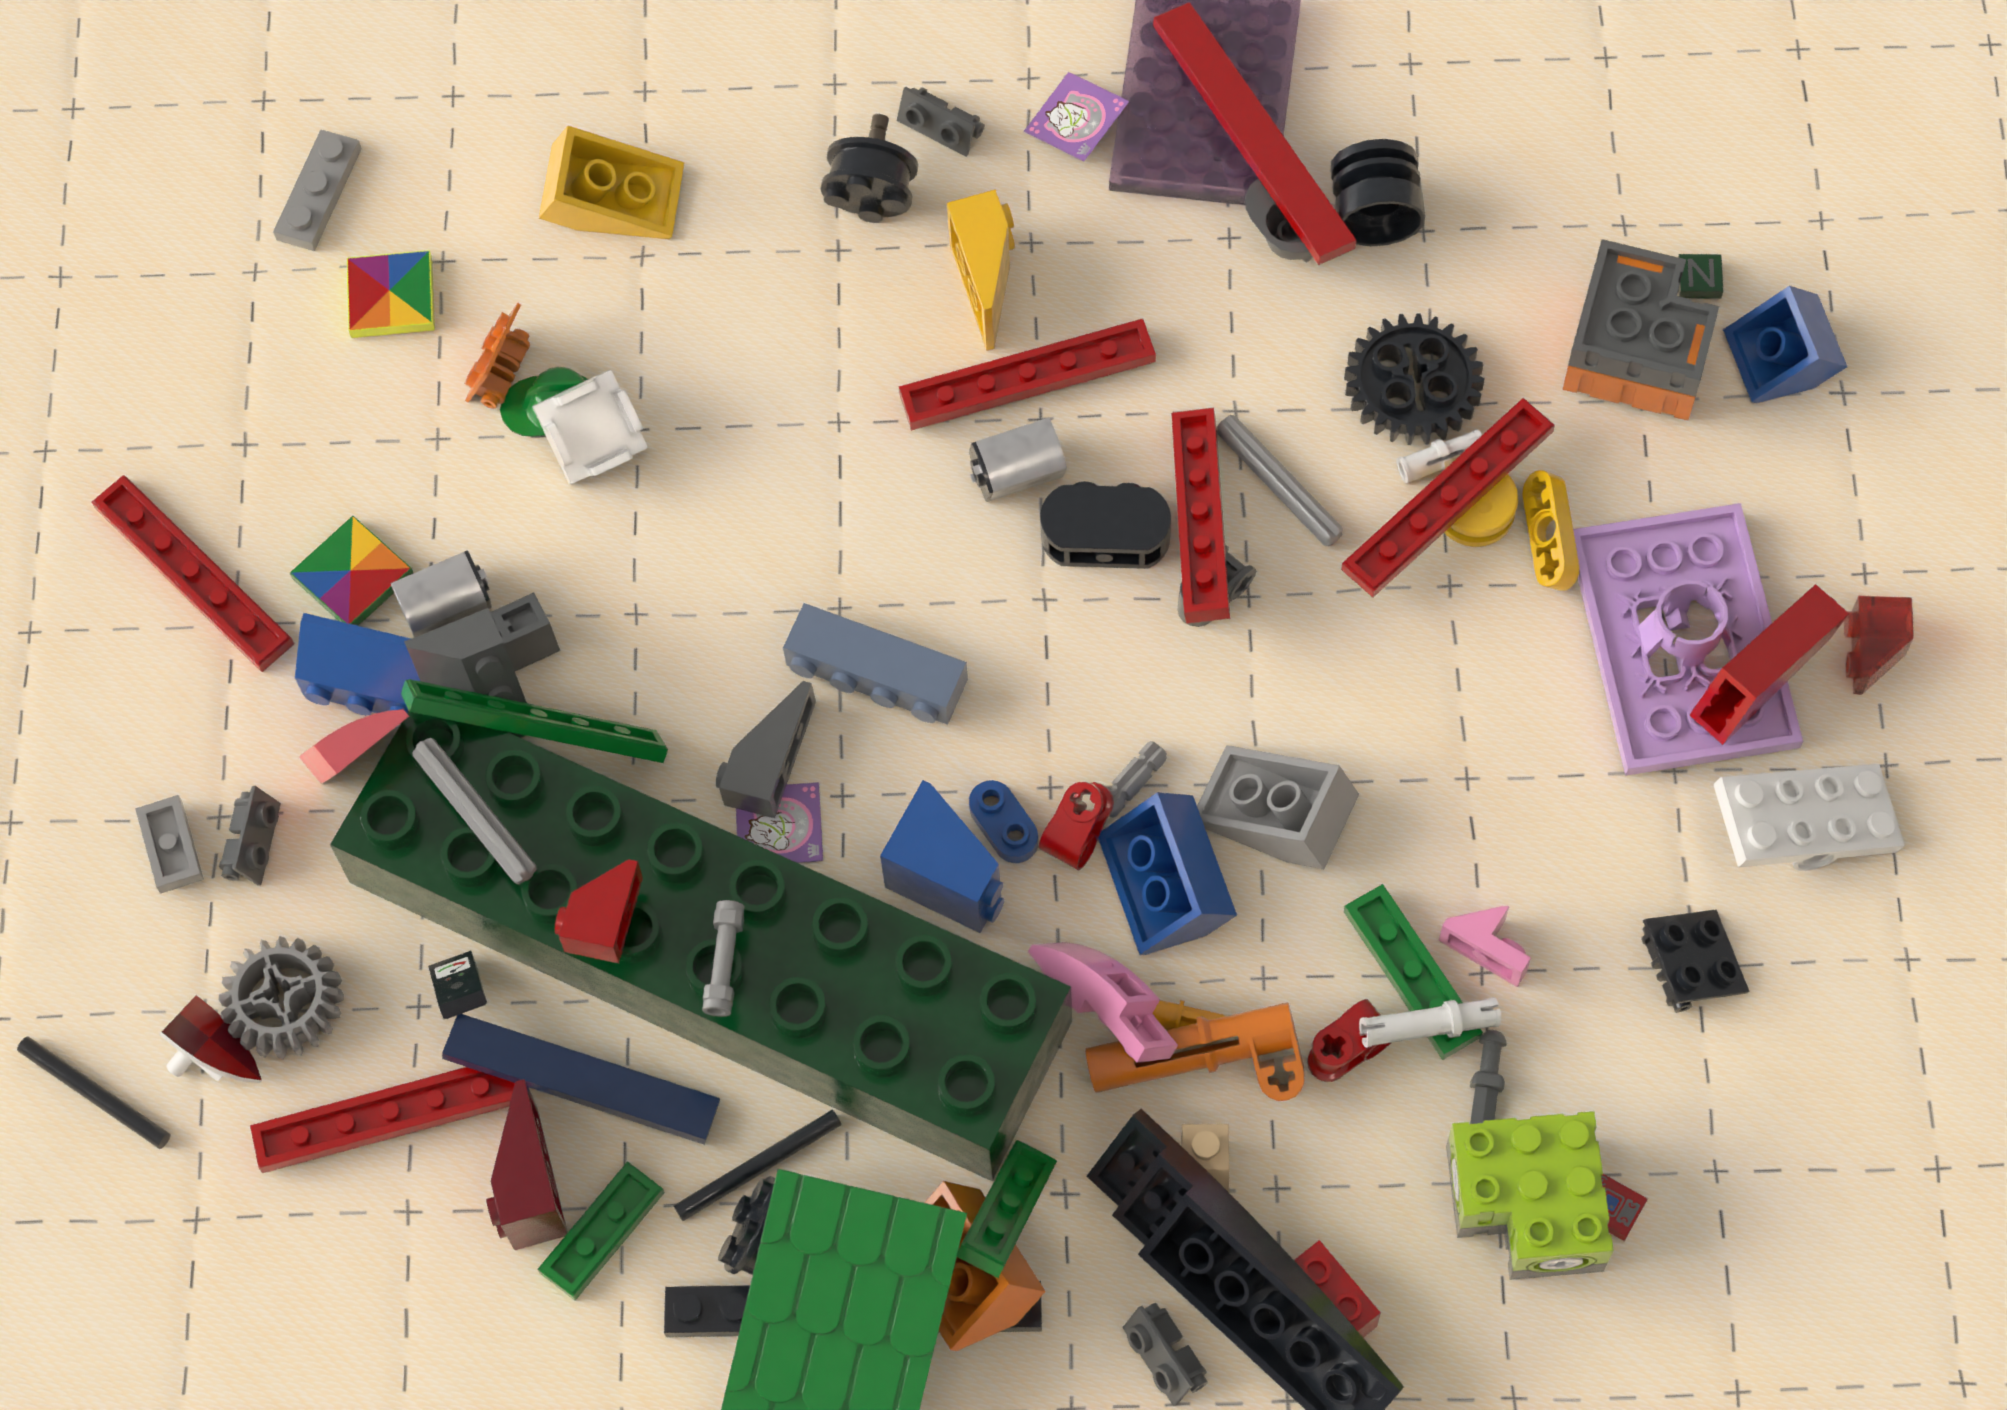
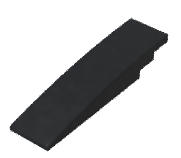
(1238, 1273)

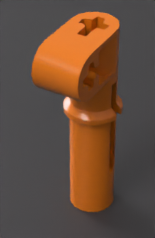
(1258, 1034)

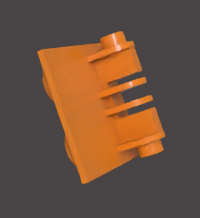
(500, 358)

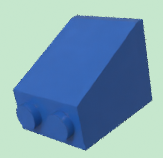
(942, 863)

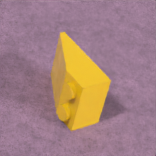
(610, 187)
(981, 246)

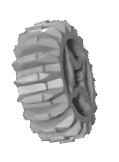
(265, 1000)

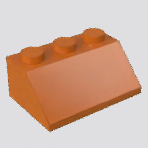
(976, 1300)

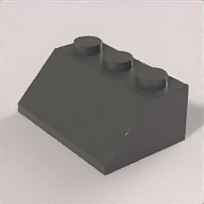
(467, 658)

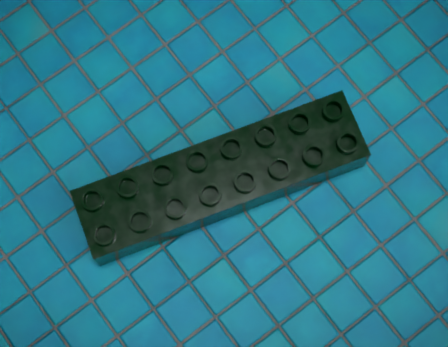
(824, 978)

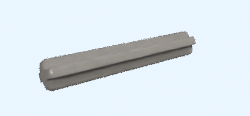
(1279, 480)
(474, 811)

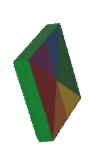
(351, 572)

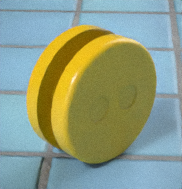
(1488, 518)

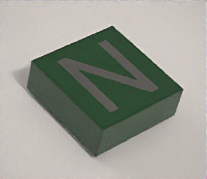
(1701, 276)

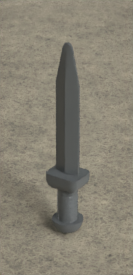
(1487, 1080)

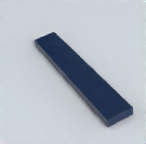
(581, 1078)

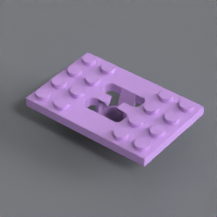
(1667, 566)

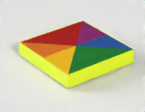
(390, 294)

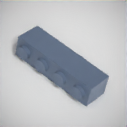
(875, 664)

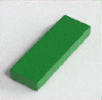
(601, 1231)

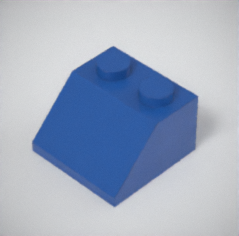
(1785, 346)

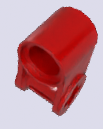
(1073, 829)
(1345, 1040)

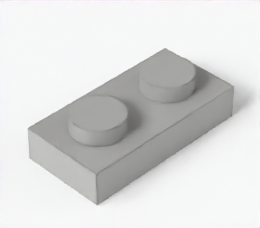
(169, 844)

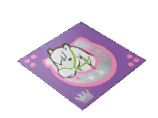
(1076, 116)
(794, 830)

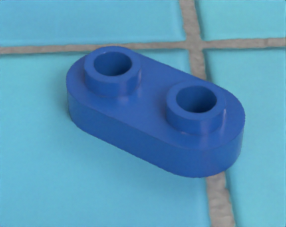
(1002, 819)

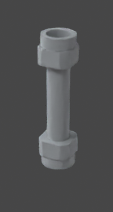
(719, 995)

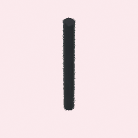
(93, 1092)
(757, 1165)

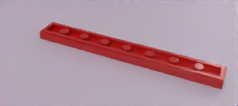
(1254, 134)

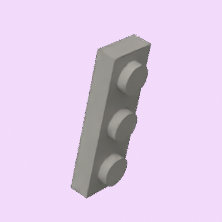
(317, 190)

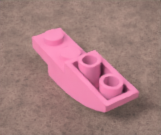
(1112, 992)

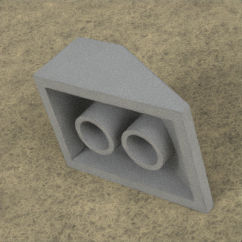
(1278, 804)

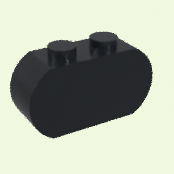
(1105, 526)

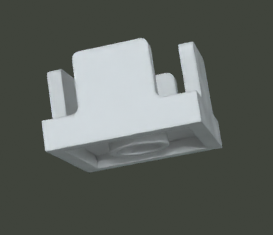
(591, 427)

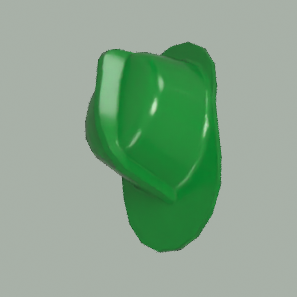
(518, 402)

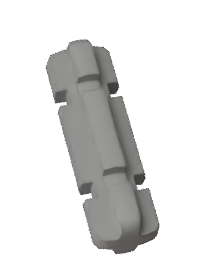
(1136, 775)

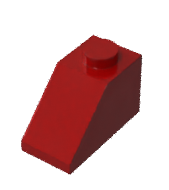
(600, 914)

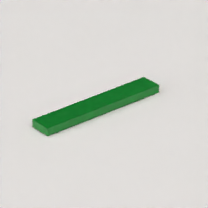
(533, 720)

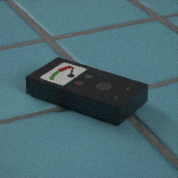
(457, 985)

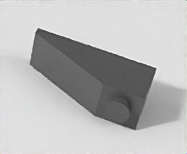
(765, 756)

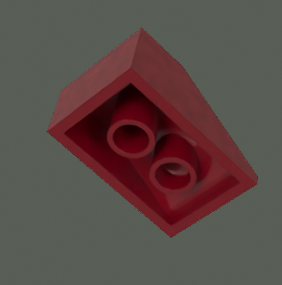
(523, 1182)

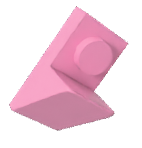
(1475, 938)

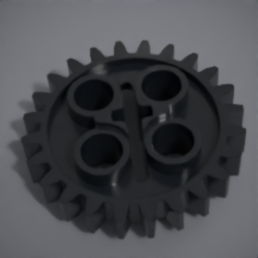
(1375, 384)

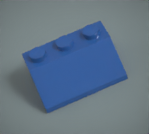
(352, 666)
(1166, 873)

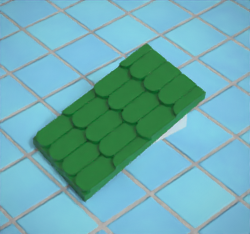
(843, 1299)

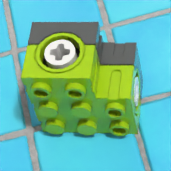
(1536, 1187)

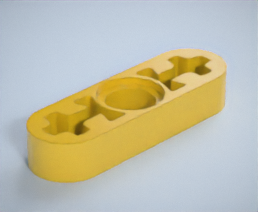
(1557, 559)

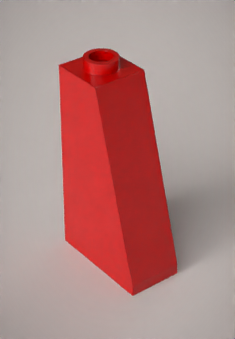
(1768, 663)

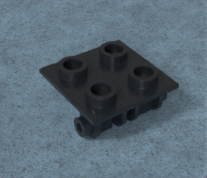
(1693, 958)

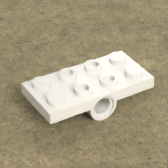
(1808, 816)

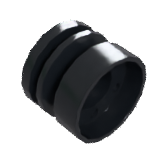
(1378, 191)

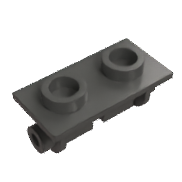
(933, 119)
(255, 821)
(1174, 1372)

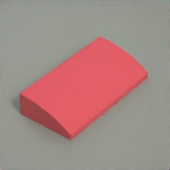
(348, 743)

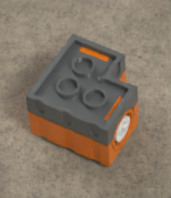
(1638, 336)

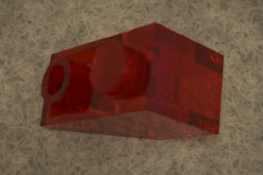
(1879, 638)

